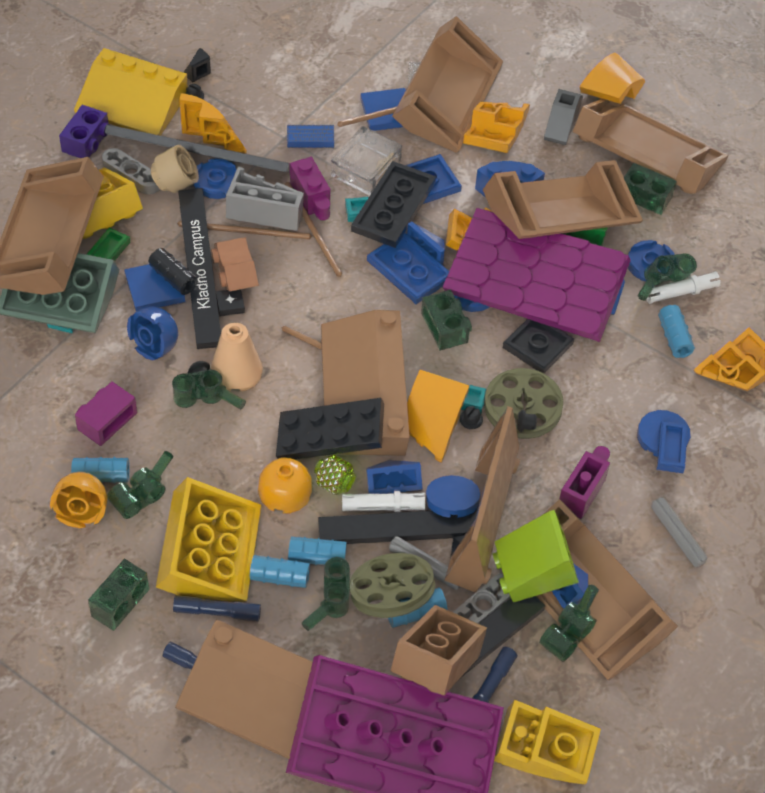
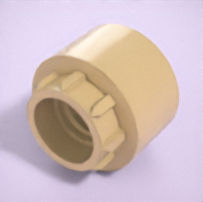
(174, 169)

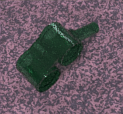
(670, 270)
(205, 386)
(145, 489)
(333, 588)
(575, 626)

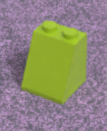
(535, 559)

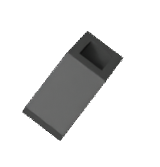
(562, 116)

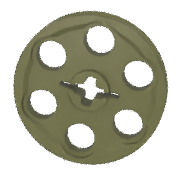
(533, 398)
(392, 585)

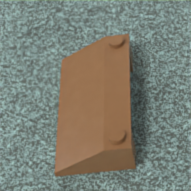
(448, 86)
(649, 143)
(562, 204)
(48, 226)
(367, 362)
(499, 461)
(626, 615)
(247, 688)

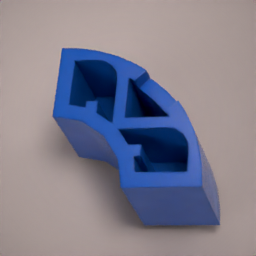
(524, 171)

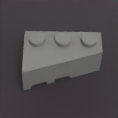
(263, 203)

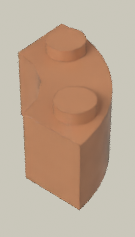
(235, 264)

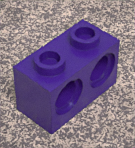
(84, 132)

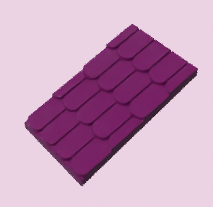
(538, 278)
(391, 734)

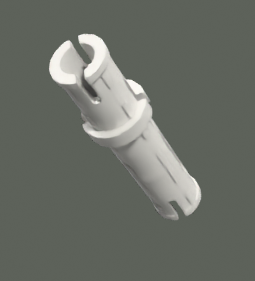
(691, 285)
(376, 502)

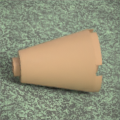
(237, 358)

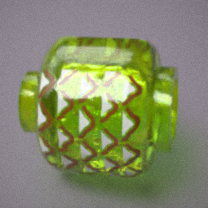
(335, 474)

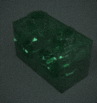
(649, 188)
(445, 319)
(118, 594)

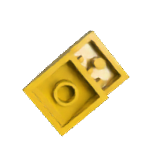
(546, 743)

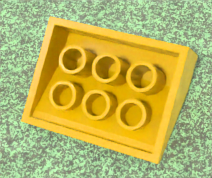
(133, 91)
(115, 201)
(208, 543)

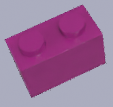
(105, 413)

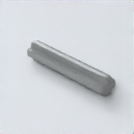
(679, 532)
(439, 569)

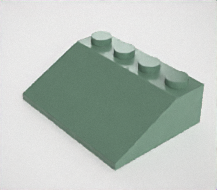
(78, 306)

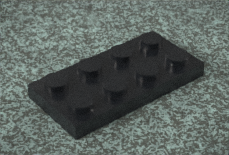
(393, 204)
(330, 429)

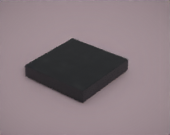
(538, 344)

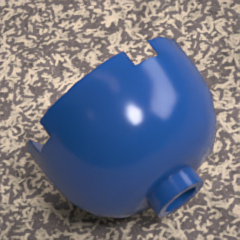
(153, 332)

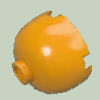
(285, 485)
(79, 500)

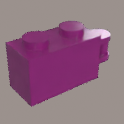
(309, 180)
(586, 481)

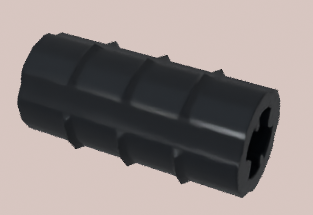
(173, 271)

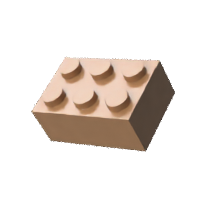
(438, 650)

